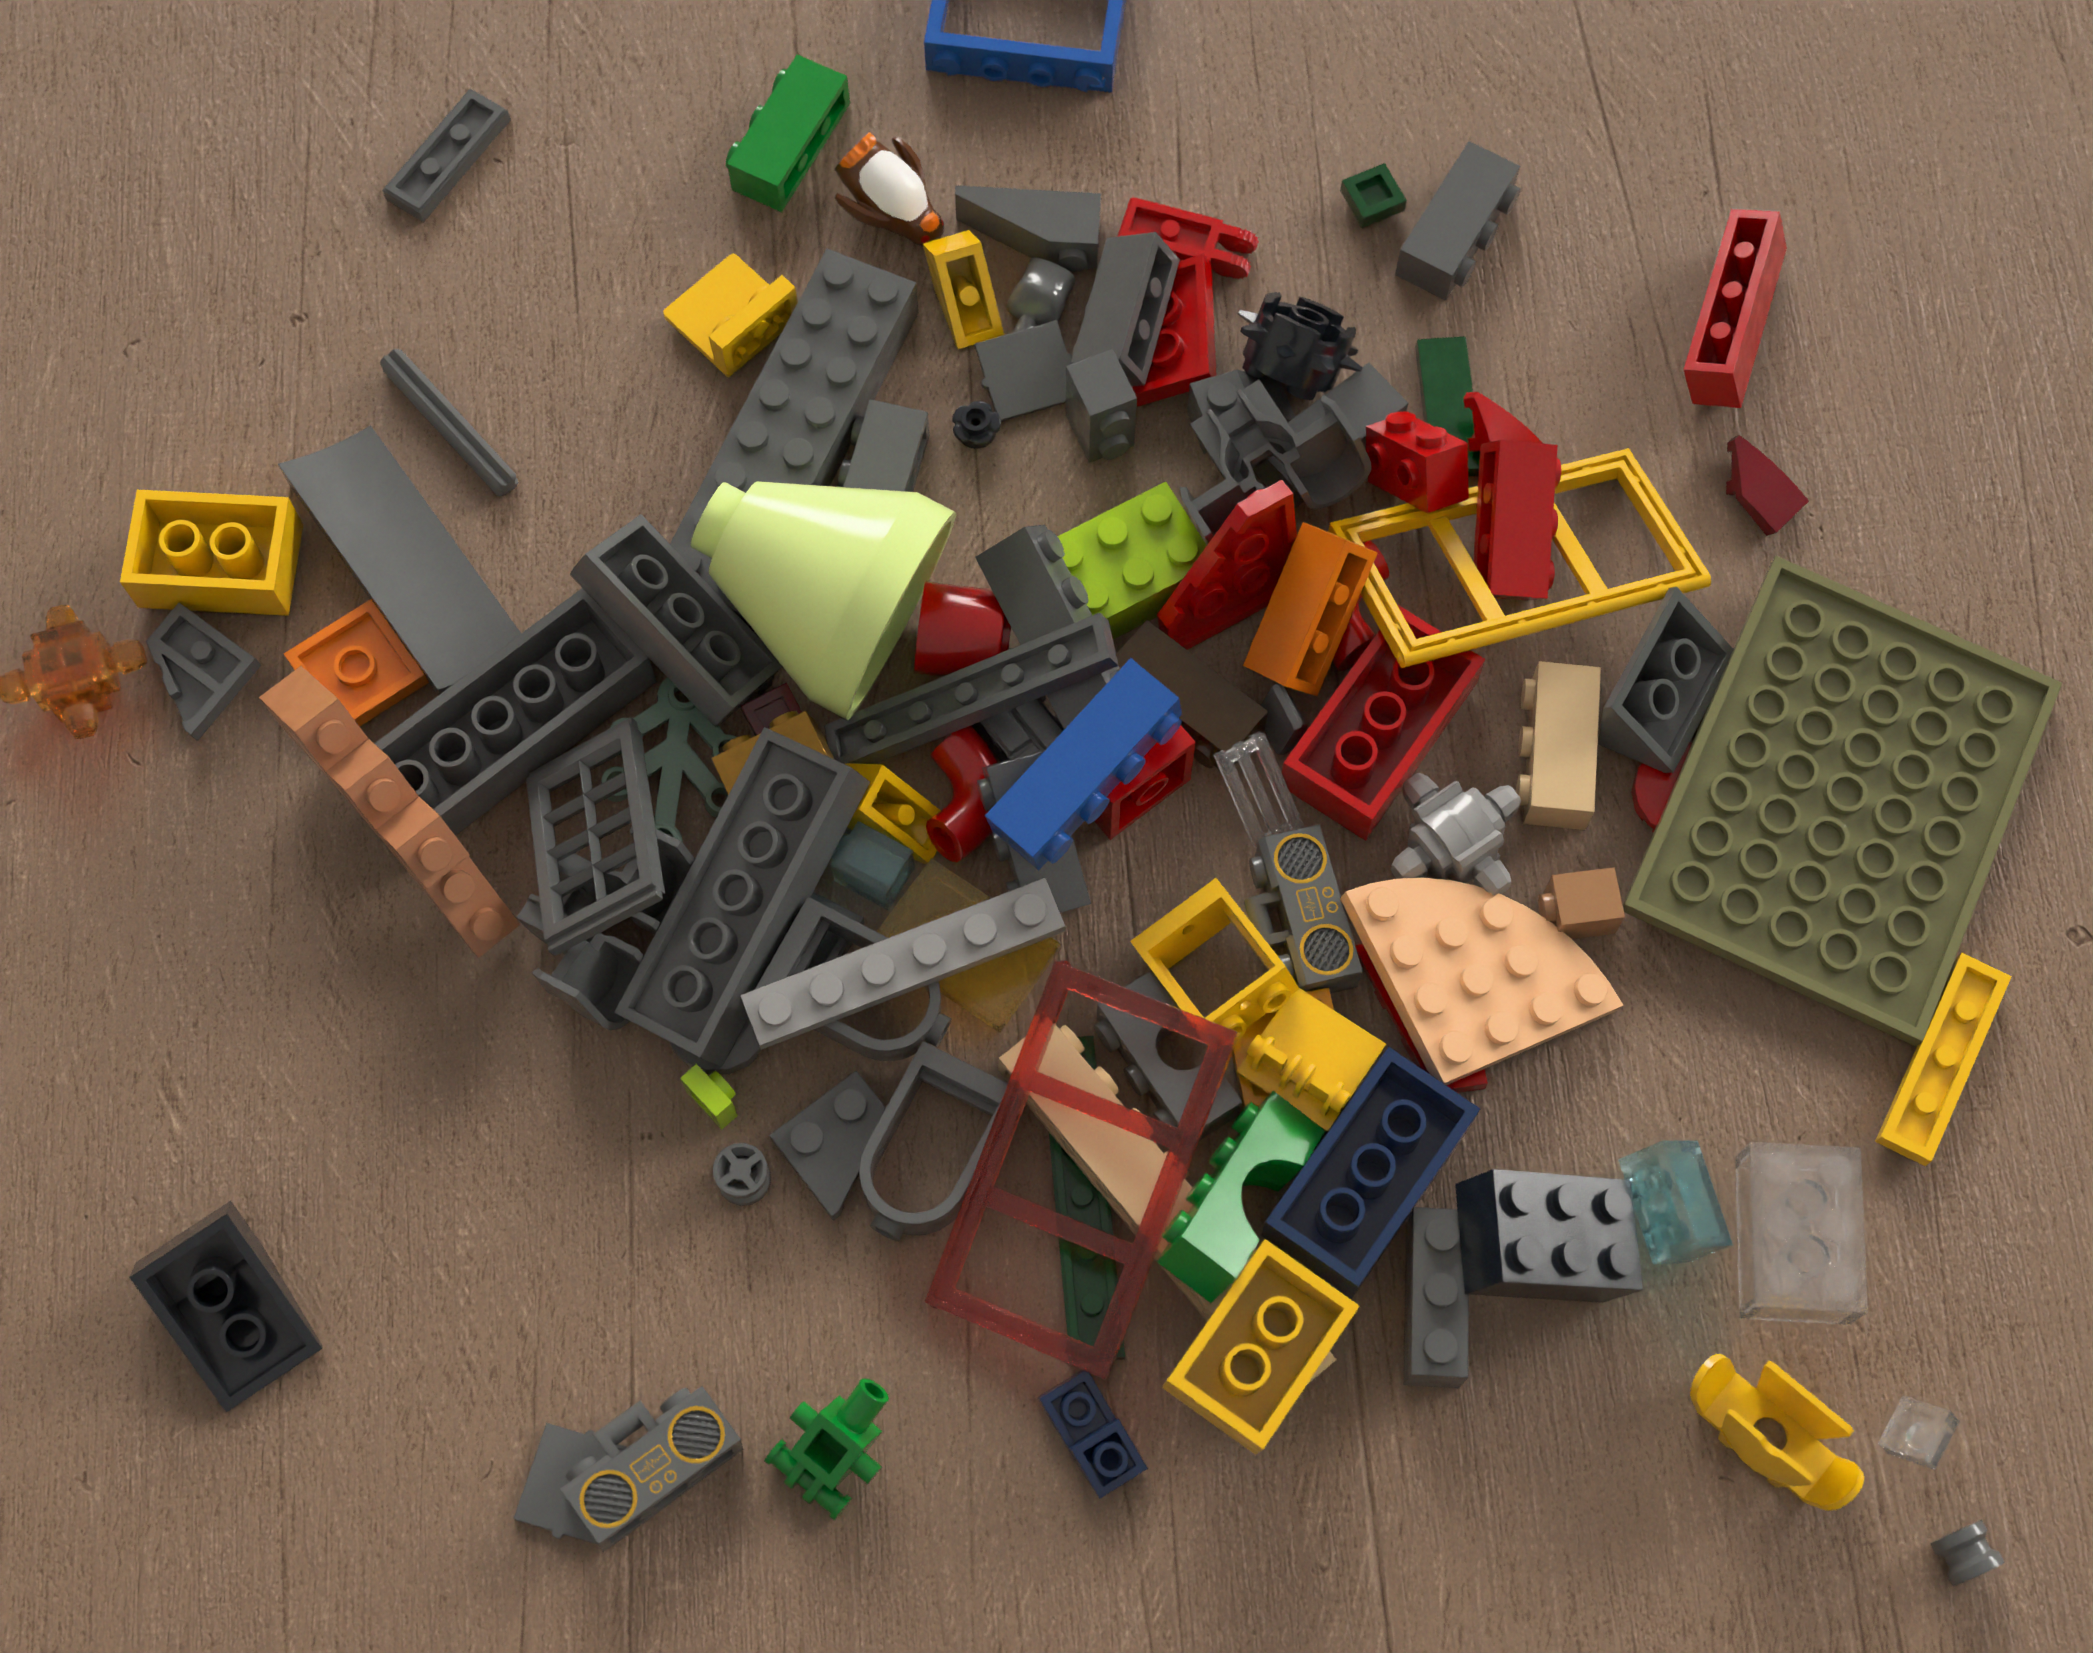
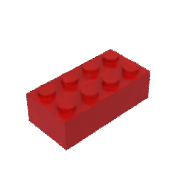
(1377, 730)

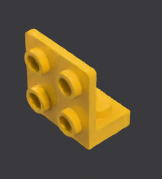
(732, 313)

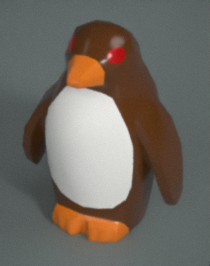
(888, 190)

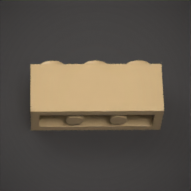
(1560, 745)

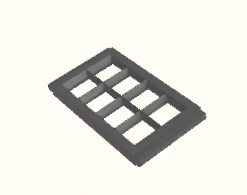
(609, 909)

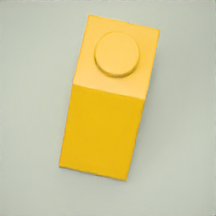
(964, 288)
(895, 810)

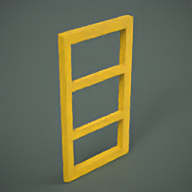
(1496, 627)

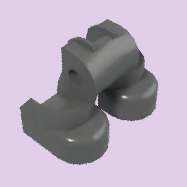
(1321, 461)
(601, 968)

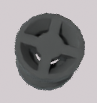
(736, 1164)
(1967, 1553)

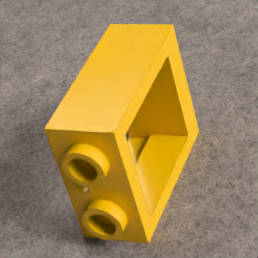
(1191, 926)

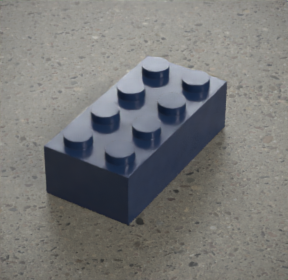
(1369, 1172)

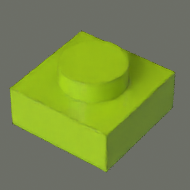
(711, 1094)

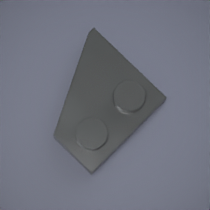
(199, 667)
(829, 1139)

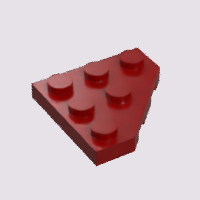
(1235, 568)

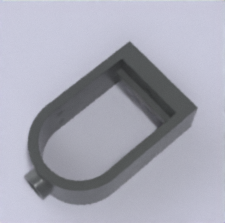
(799, 949)
(956, 1080)

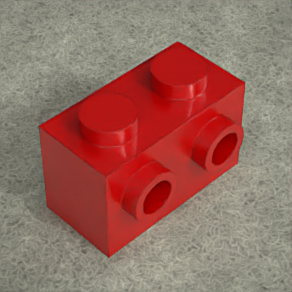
(1417, 462)

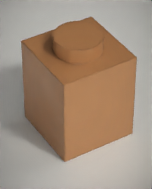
(1583, 903)

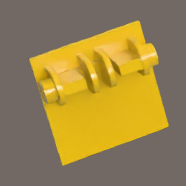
(1311, 1058)

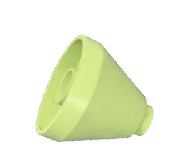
(824, 575)

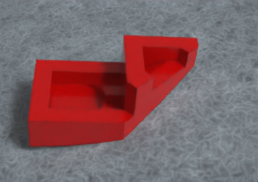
(1494, 423)

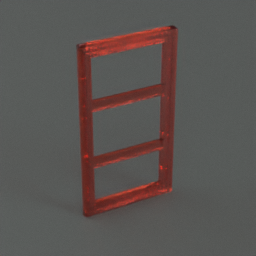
(1136, 1255)

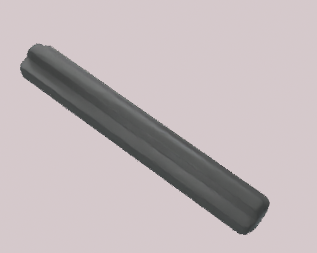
(449, 422)

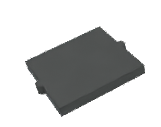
(1025, 370)
(542, 1500)

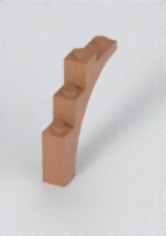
(391, 808)

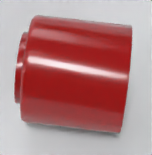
(958, 628)

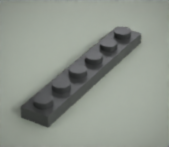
(974, 693)

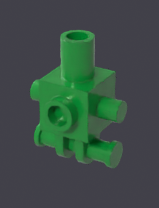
(832, 1446)

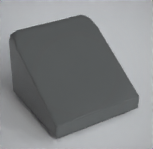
(1284, 721)

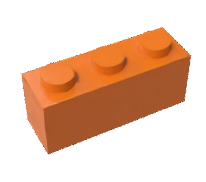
(1309, 609)

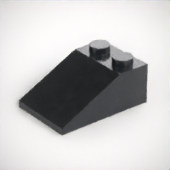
(226, 1306)

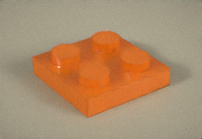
(360, 662)

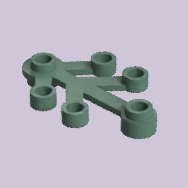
(675, 756)

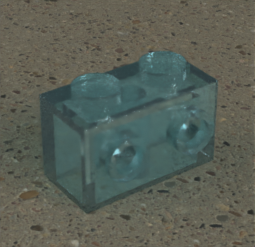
(1675, 1202)

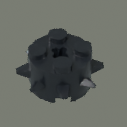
(1297, 345)

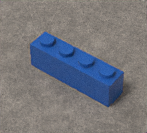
(1085, 765)

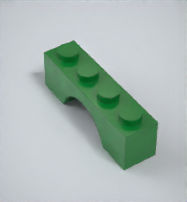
(1214, 1237)

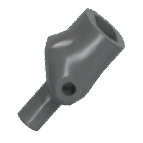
(1040, 294)

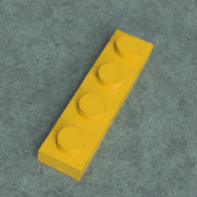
(1943, 1060)

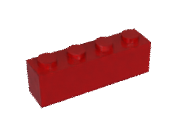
(1735, 308)

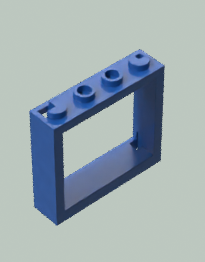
(1024, 61)

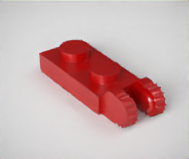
(1192, 235)

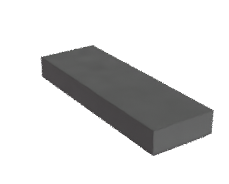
(446, 155)

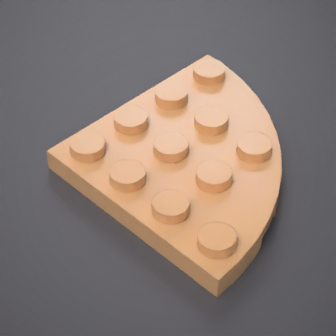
(1474, 971)

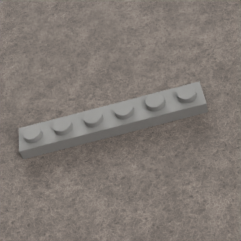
(903, 963)

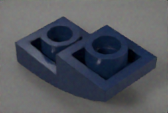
(1092, 1433)

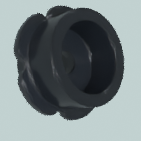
(976, 436)

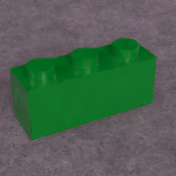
(788, 132)

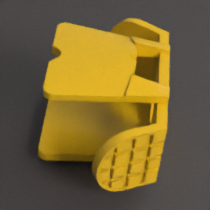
(1804, 1462)

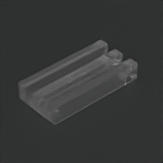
(1240, 751)

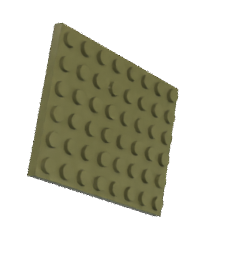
(1843, 800)

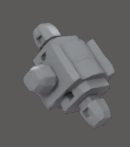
(1456, 833)

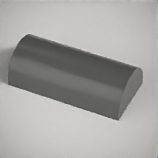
(676, 619)

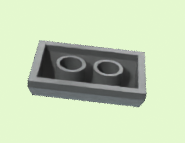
(1665, 686)

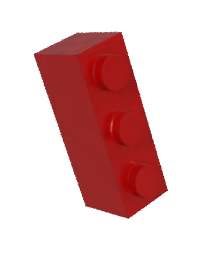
(1516, 518)

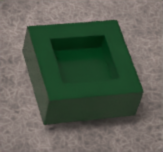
(1373, 195)

